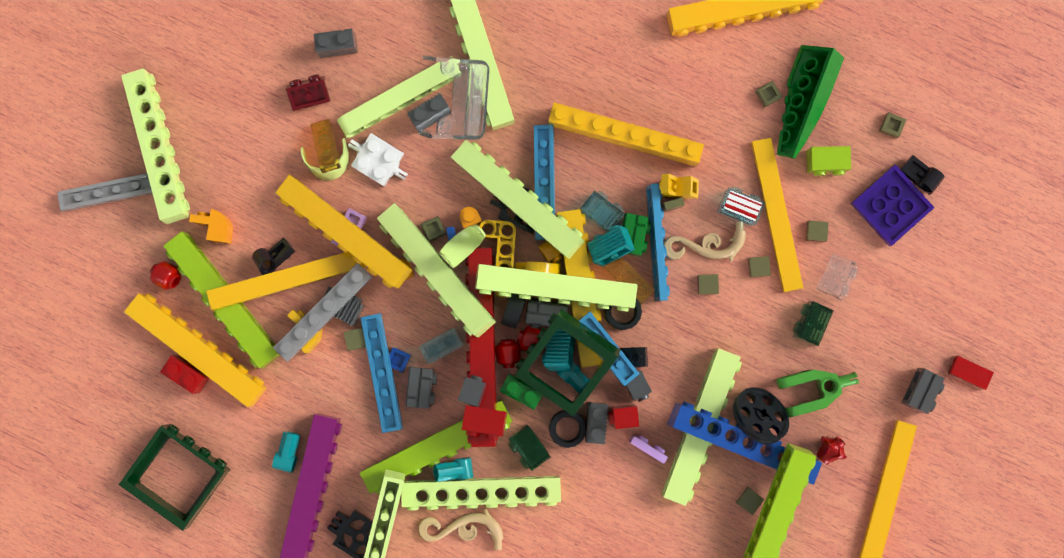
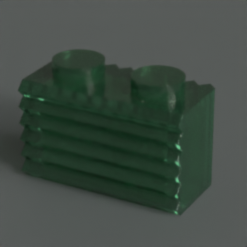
(812, 323)
(529, 448)

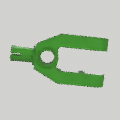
(821, 377)

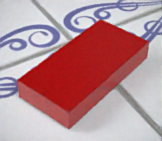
(971, 372)

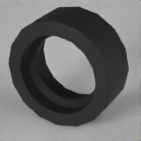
(513, 311)
(623, 326)
(567, 443)

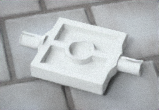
(377, 159)

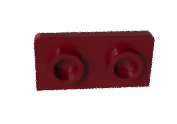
(307, 92)

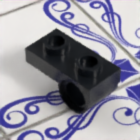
(923, 176)
(269, 260)
(636, 355)

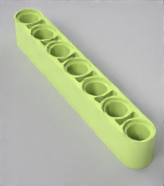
(393, 100)

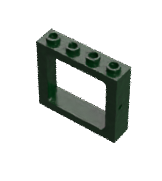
(585, 336)
(132, 483)

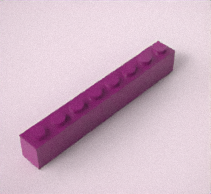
(311, 486)

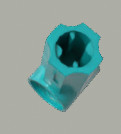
(574, 378)
(285, 457)
(457, 469)

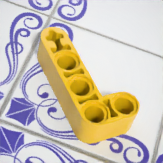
(502, 241)

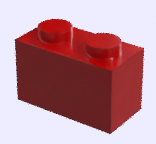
(184, 374)
(623, 416)
(484, 421)

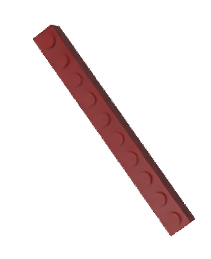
(482, 348)

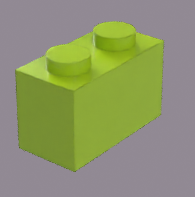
(829, 160)

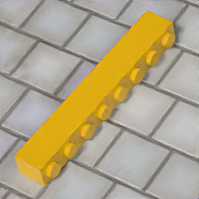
(719, 13)
(625, 134)
(343, 231)
(579, 266)
(195, 349)

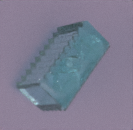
(602, 211)

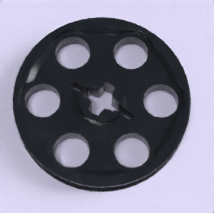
(760, 415)

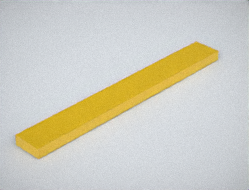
(777, 215)
(281, 280)
(888, 490)

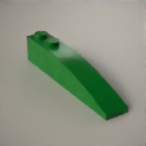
(808, 93)

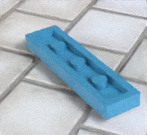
(622, 367)

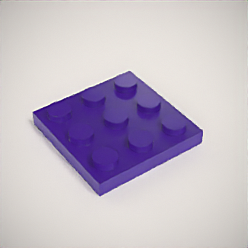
(892, 205)

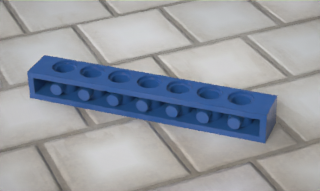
(680, 420)

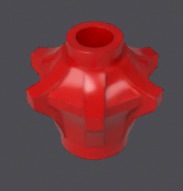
(831, 449)

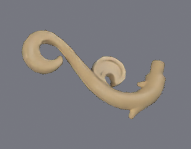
(705, 250)
(460, 523)

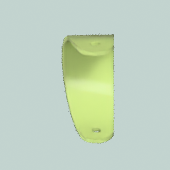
(331, 175)
(462, 245)

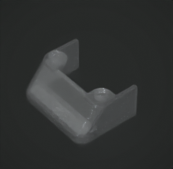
(468, 99)

